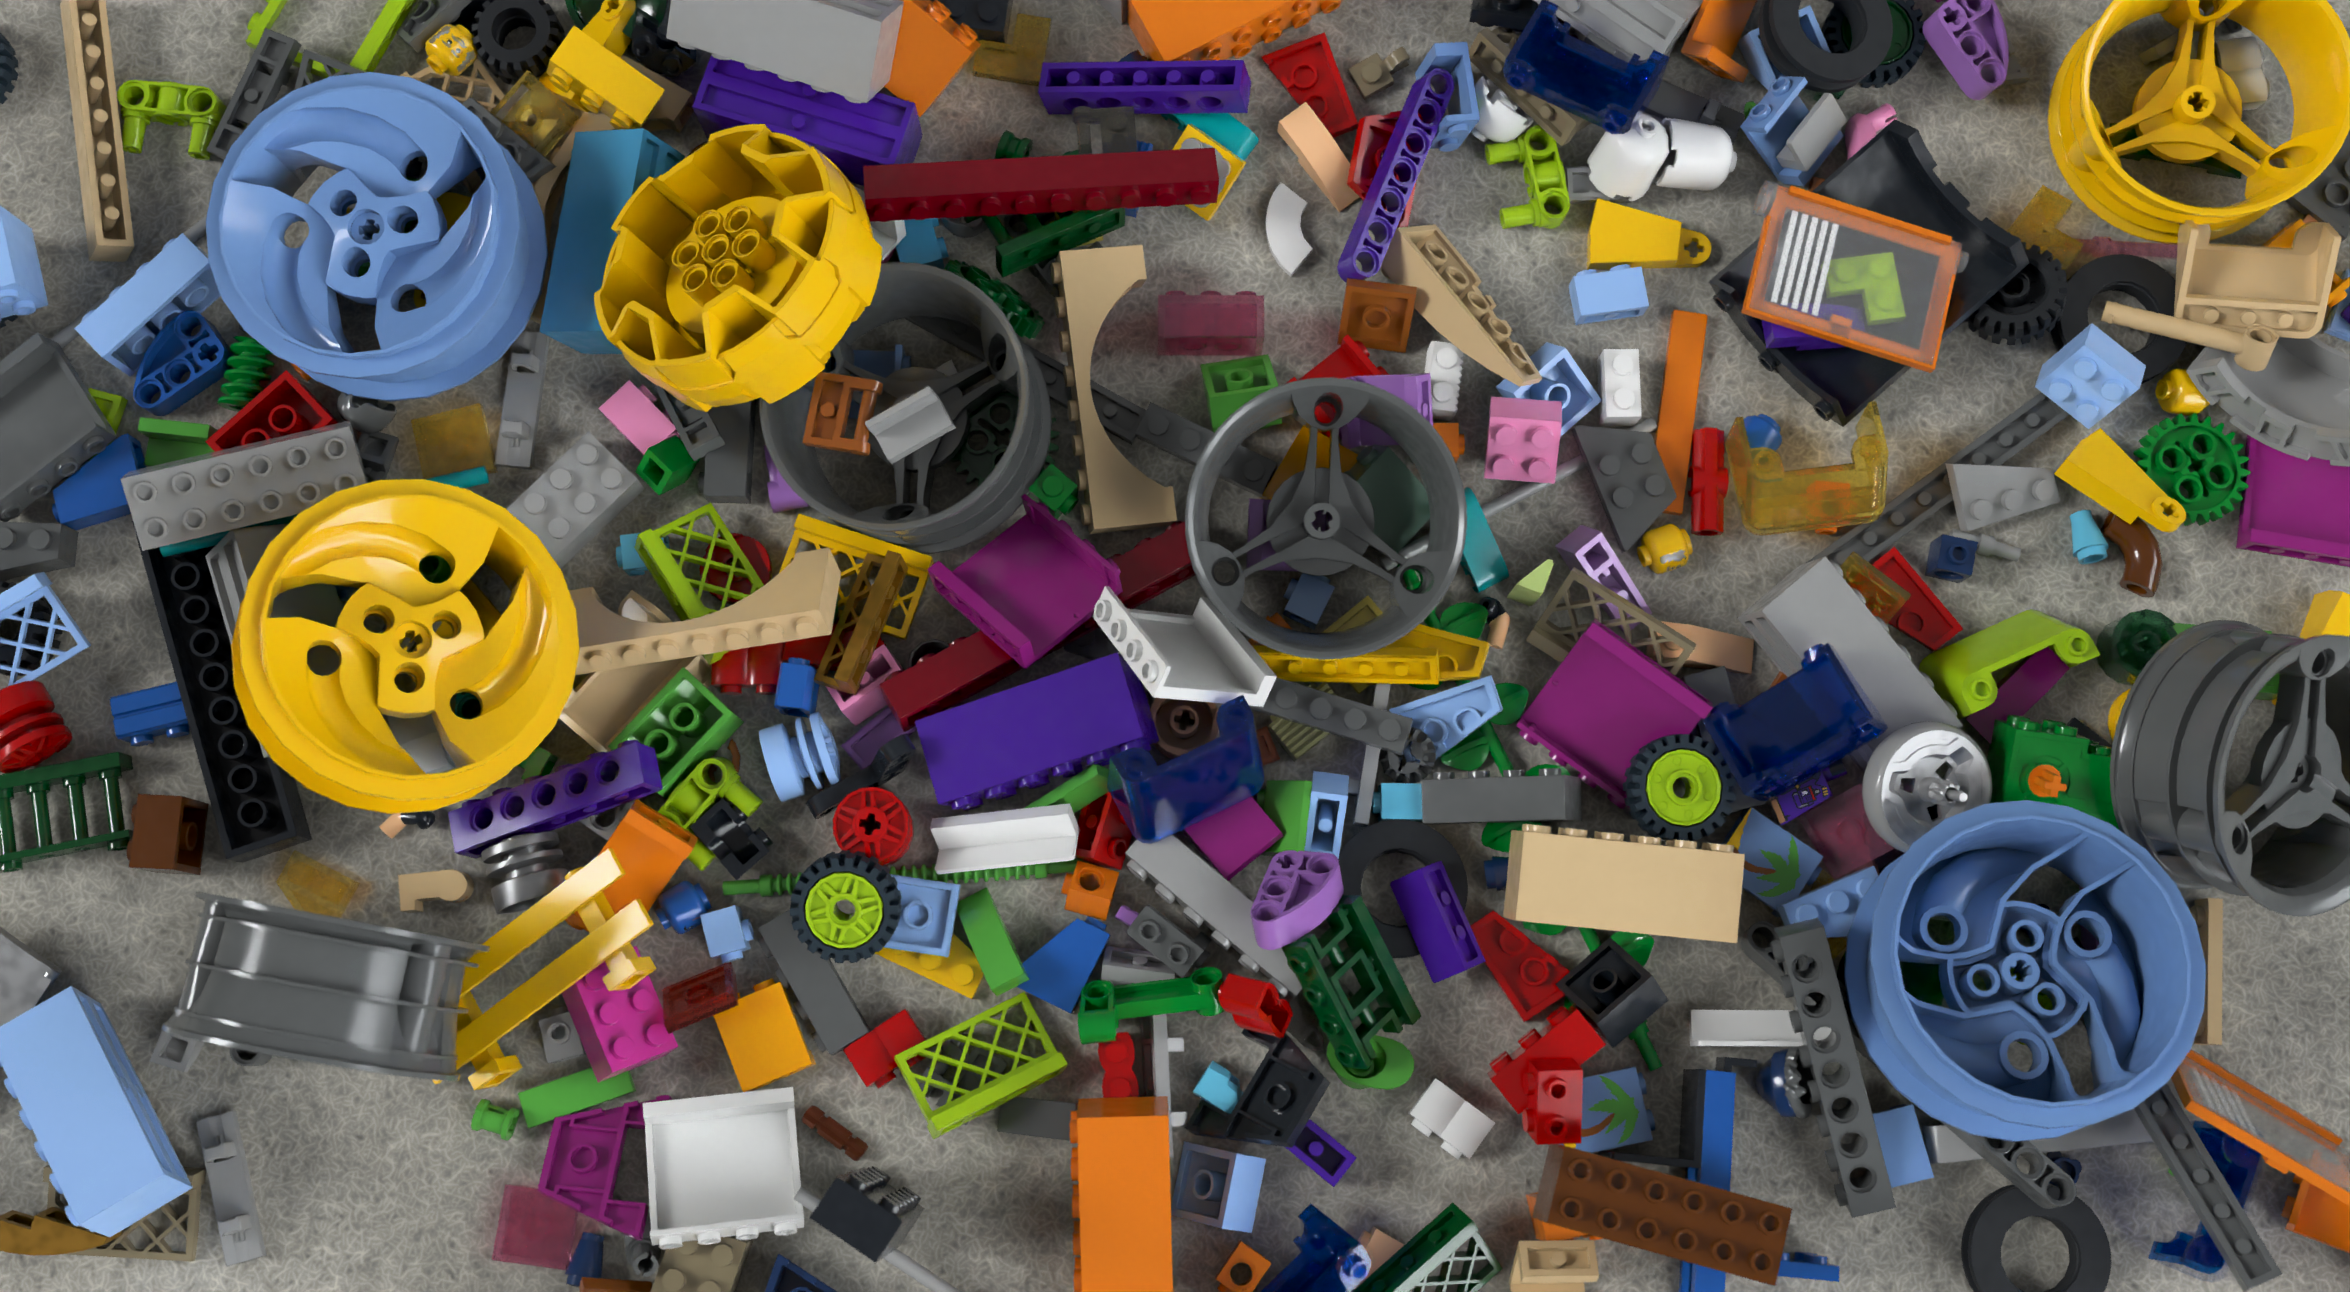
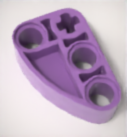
(1971, 44)
(1295, 896)

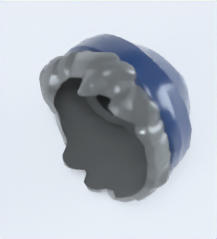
(1784, 1084)

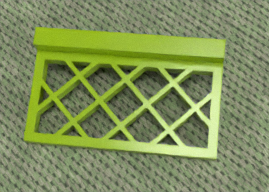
(671, 579)
(988, 1095)

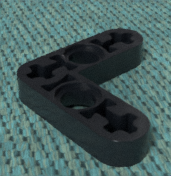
(887, 764)

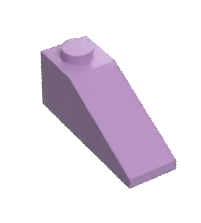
(1593, 555)

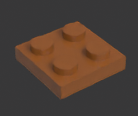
(1377, 314)

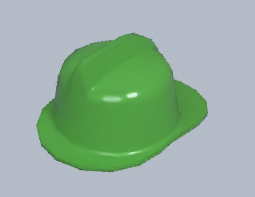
(1388, 1070)

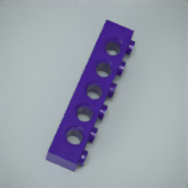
(1147, 86)
(637, 778)

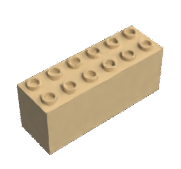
(1624, 884)

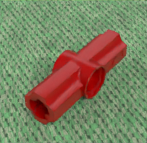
(1708, 482)

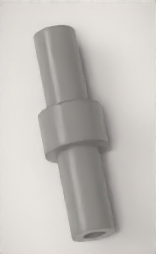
(1988, 545)

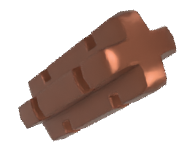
(834, 1133)

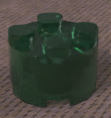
(2131, 642)

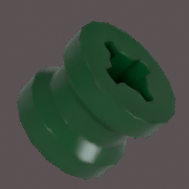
(1013, 147)

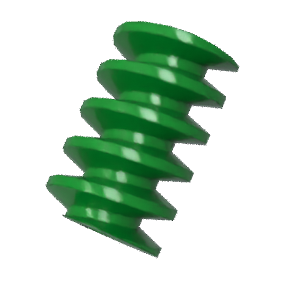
(245, 373)

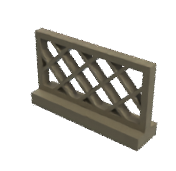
(1489, 56)
(1558, 641)
(190, 1230)

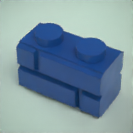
(149, 714)

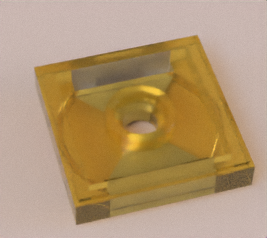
(553, 115)

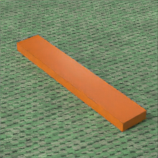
(1680, 399)

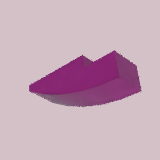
(2020, 690)

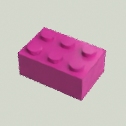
(618, 1026)

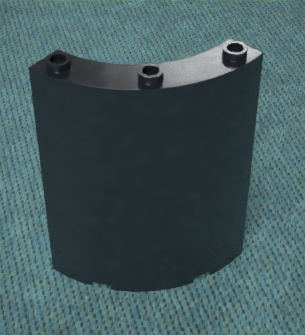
(1898, 181)

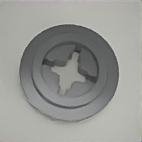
(1413, 771)

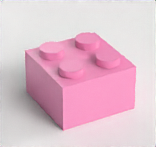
(1523, 440)

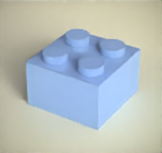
(2090, 376)

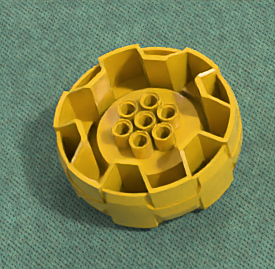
(738, 269)

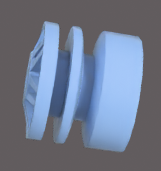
(800, 756)

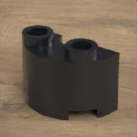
(657, 51)
(732, 838)

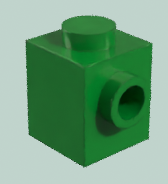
(666, 465)
(1055, 491)

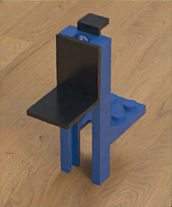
(1707, 1158)

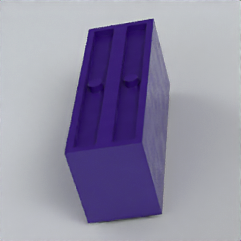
(844, 131)
(1036, 732)

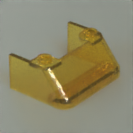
(1810, 497)

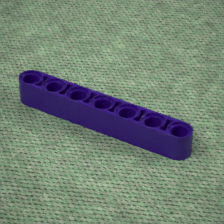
(1407, 165)

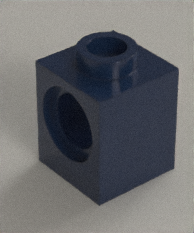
(1951, 558)

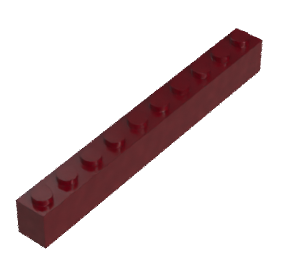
(1040, 184)
(978, 662)

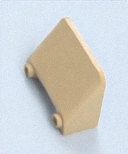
(2256, 284)
(614, 697)

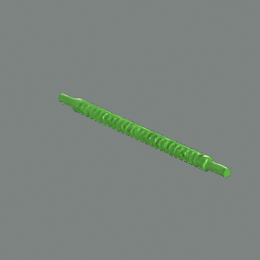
(767, 885)

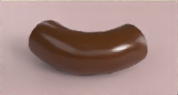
(2140, 554)

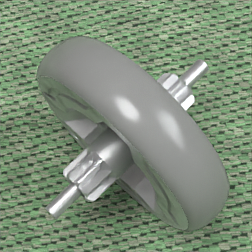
(1914, 753)

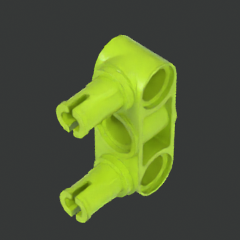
(167, 104)
(1543, 173)
(699, 794)

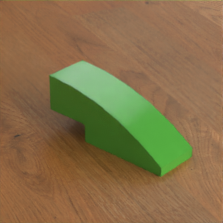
(991, 942)

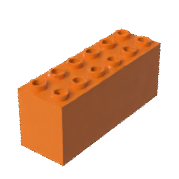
(1215, 27)
(928, 53)
(1121, 1195)

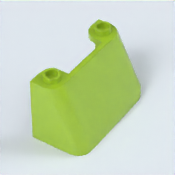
(1965, 667)

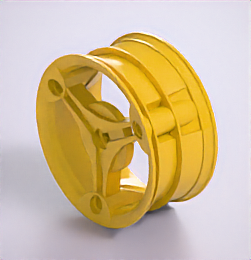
(2316, 61)

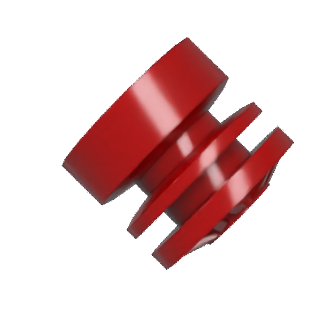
(29, 727)
(884, 844)

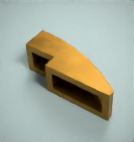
(46, 1234)

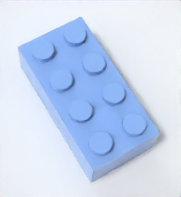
(157, 293)

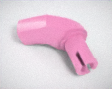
(1863, 128)

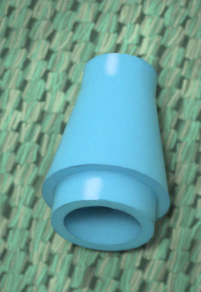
(2087, 539)

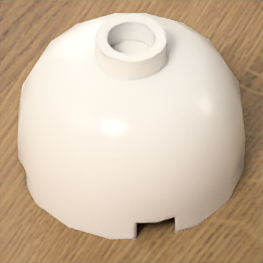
(1499, 115)

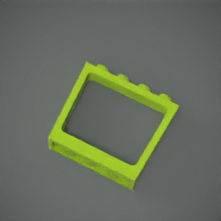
(370, 50)

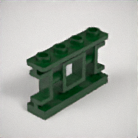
(1374, 971)

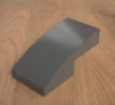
(377, 454)
(1036, 1118)

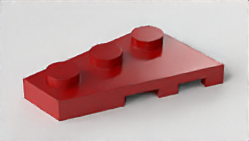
(1313, 77)
(1923, 614)
(1518, 965)

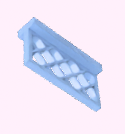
(23, 596)

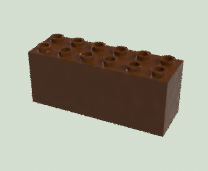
(1662, 1213)

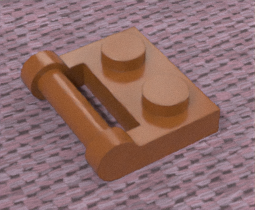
(831, 409)

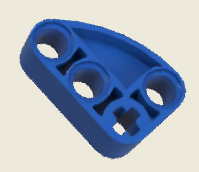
(172, 356)

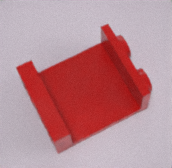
(1346, 361)

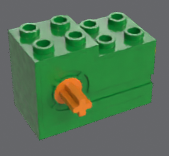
(2050, 766)

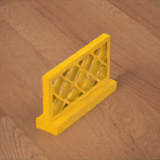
(857, 546)

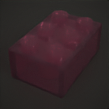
(1210, 324)

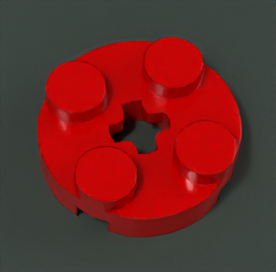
(756, 556)

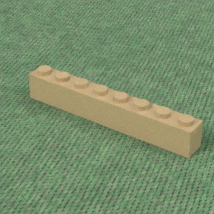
(97, 130)

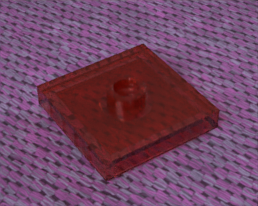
(699, 997)

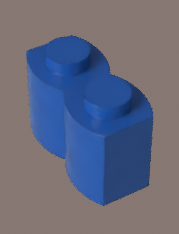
(796, 688)

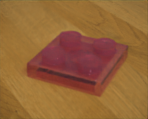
(1843, 833)
(534, 1229)

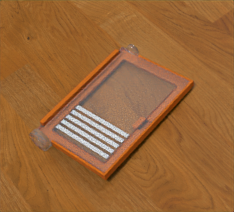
(1852, 276)
(2264, 1124)

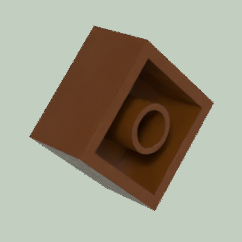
(167, 834)

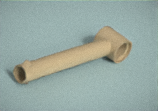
(2250, 348)

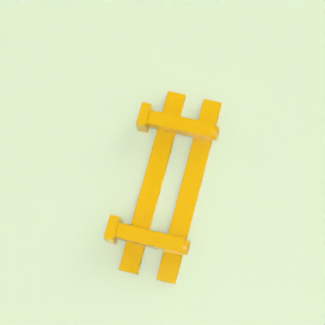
(607, 942)

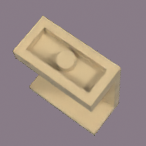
(1553, 1266)

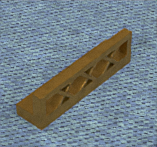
(866, 627)

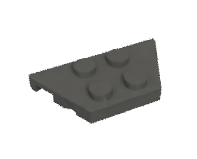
(1626, 478)

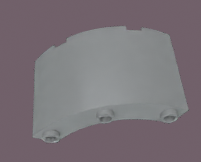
(2292, 404)

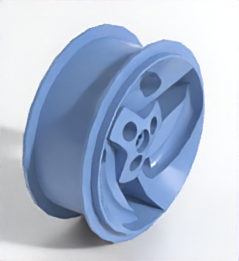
(475, 277)
(2135, 990)

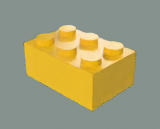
(603, 81)

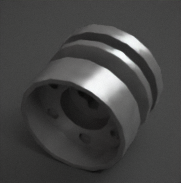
(525, 865)

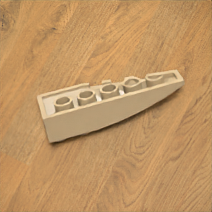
(1453, 302)

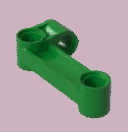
(1106, 1004)

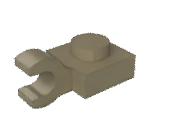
(1375, 75)

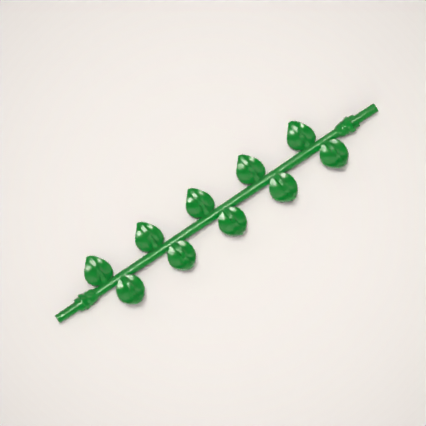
(1471, 753)

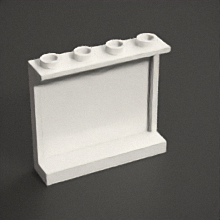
(1186, 655)
(722, 1167)

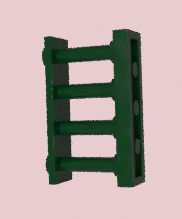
(1048, 239)
(73, 777)

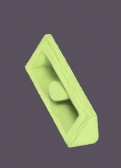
(1533, 585)

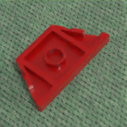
(1369, 146)

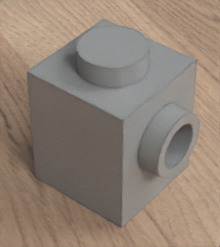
(560, 1036)

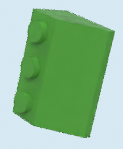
(683, 727)

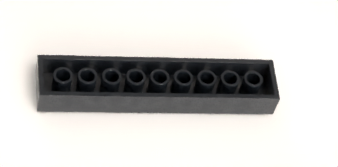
(249, 794)

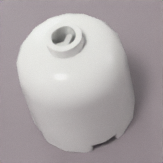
(1697, 156)
(1631, 160)

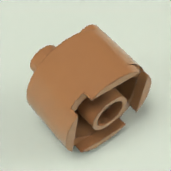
(1177, 742)

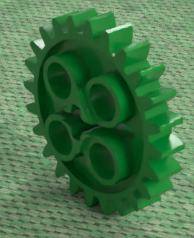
(2217, 456)

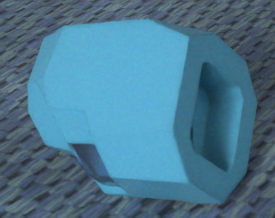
(1219, 1088)

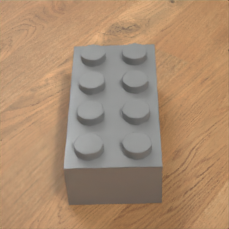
(576, 498)

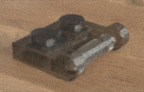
(1116, 128)

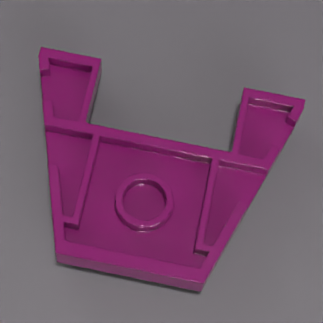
(585, 1164)

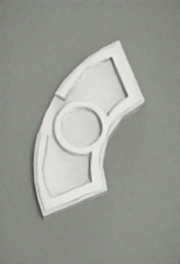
(1284, 229)

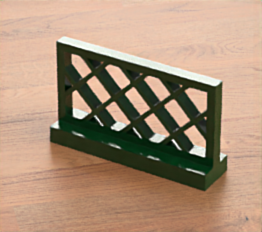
(1429, 1249)

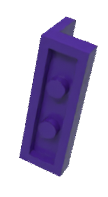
(1437, 922)

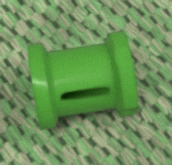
(495, 1119)

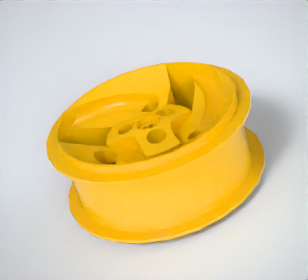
(332, 726)

